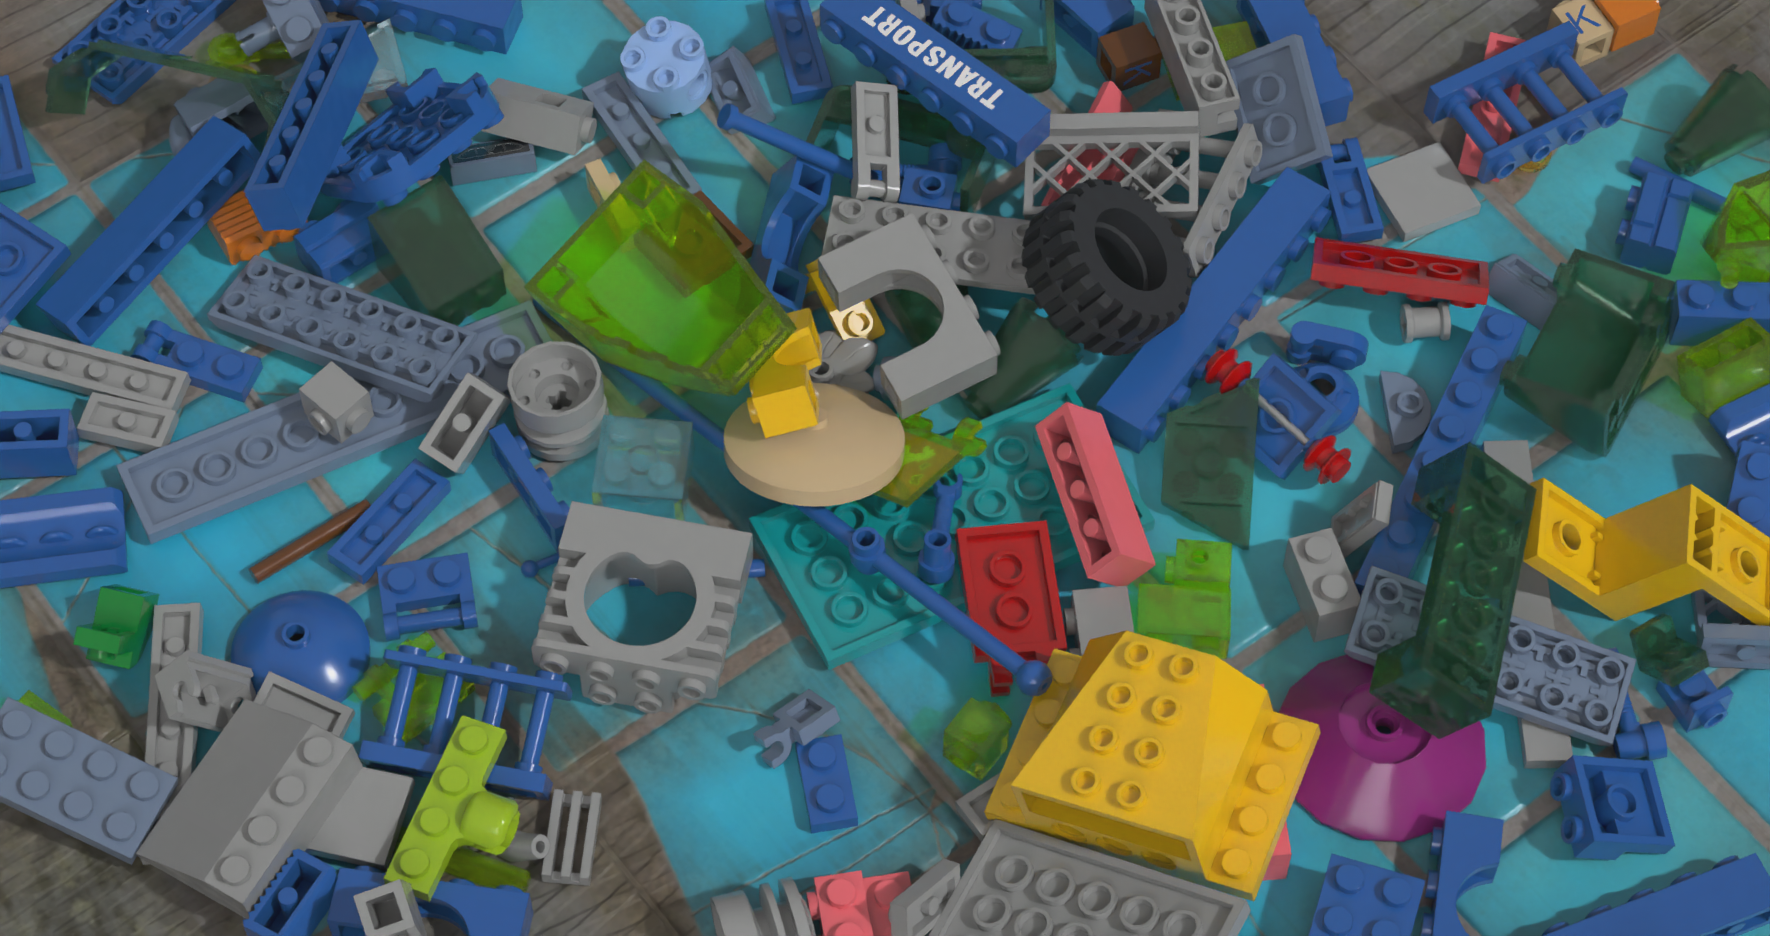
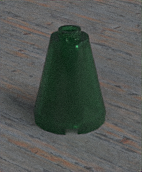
(1721, 124)
(1029, 360)

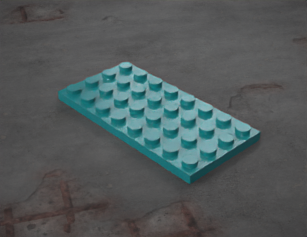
(860, 613)

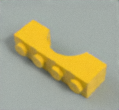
(782, 387)

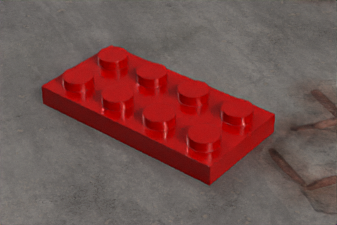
(1400, 271)

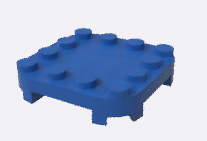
(411, 138)

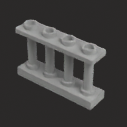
(1223, 186)

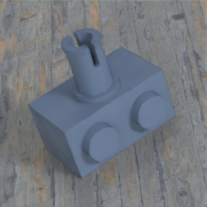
(288, 20)

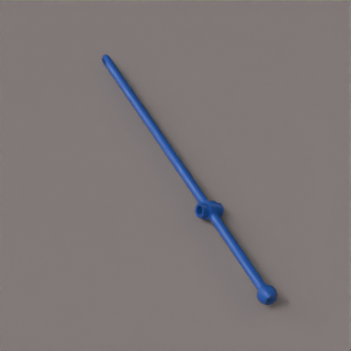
(865, 548)

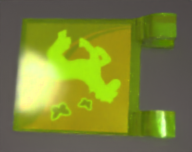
(929, 456)

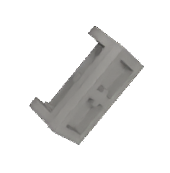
(204, 689)

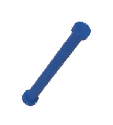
(730, 117)

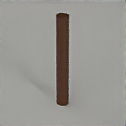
(308, 542)

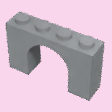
(905, 258)

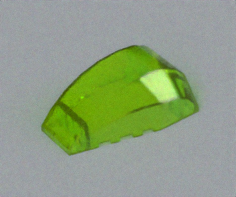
(663, 290)

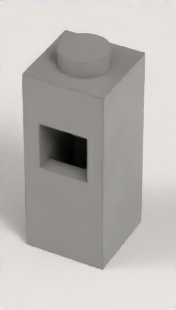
(543, 117)

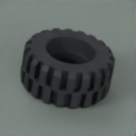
(1106, 267)

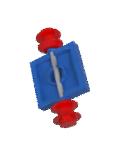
(1289, 416)

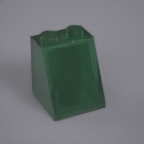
(436, 254)

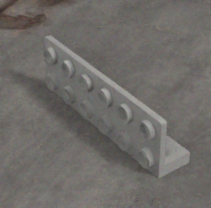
(978, 246)

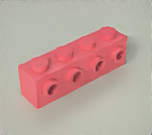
(1095, 495)

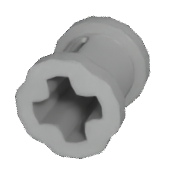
(1425, 322)

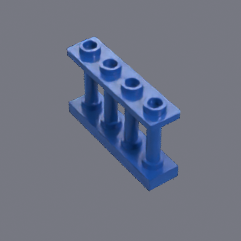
(1521, 66)
(390, 751)

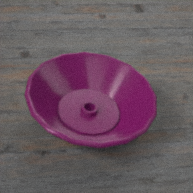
(1372, 780)

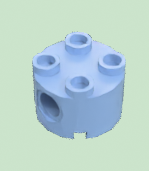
(667, 67)

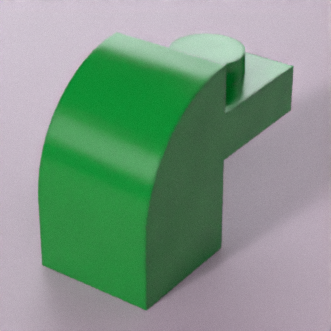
(119, 626)

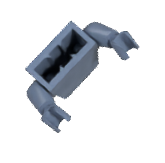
(219, 98)

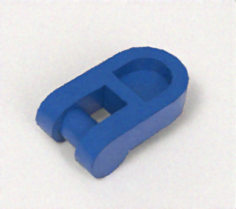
(1326, 345)

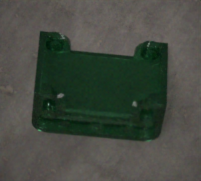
(1593, 350)

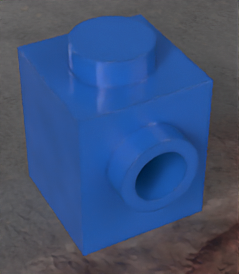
(930, 189)

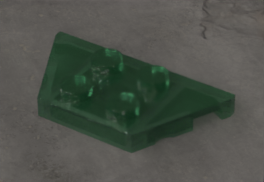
(1213, 462)

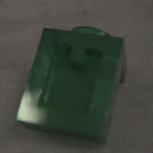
(1664, 654)

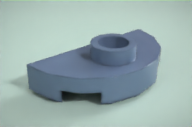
(1405, 410)

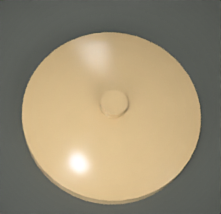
(834, 463)

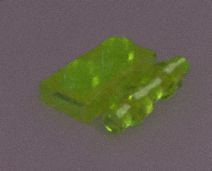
(424, 695)

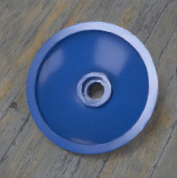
(326, 658)

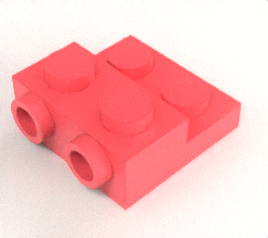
(854, 904)

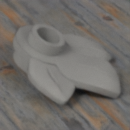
(845, 362)

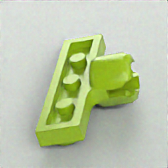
(456, 810)

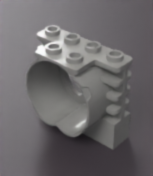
(669, 555)

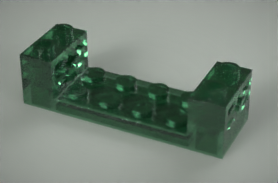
(1454, 661)

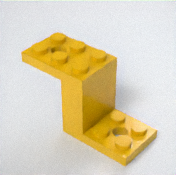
(1650, 552)

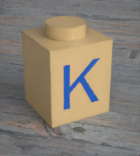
(1593, 29)

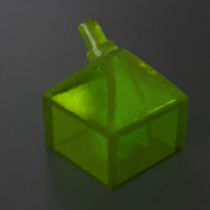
(1741, 233)

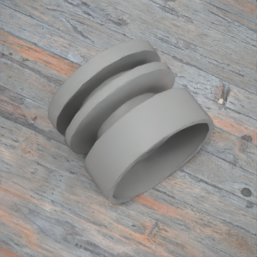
(558, 400)
(789, 917)

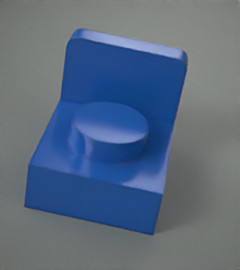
(1696, 701)

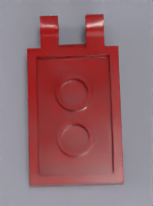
(1011, 592)

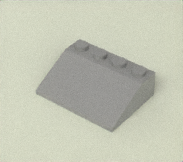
(250, 805)

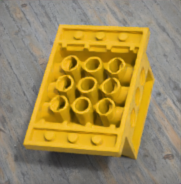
(1157, 762)

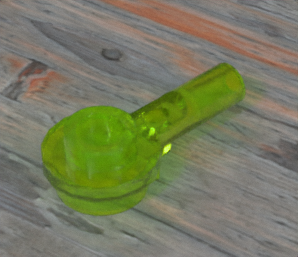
(227, 50)

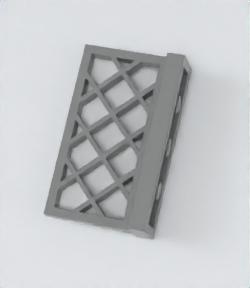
(1120, 133)

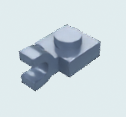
(797, 721)

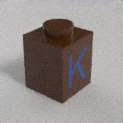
(1129, 56)

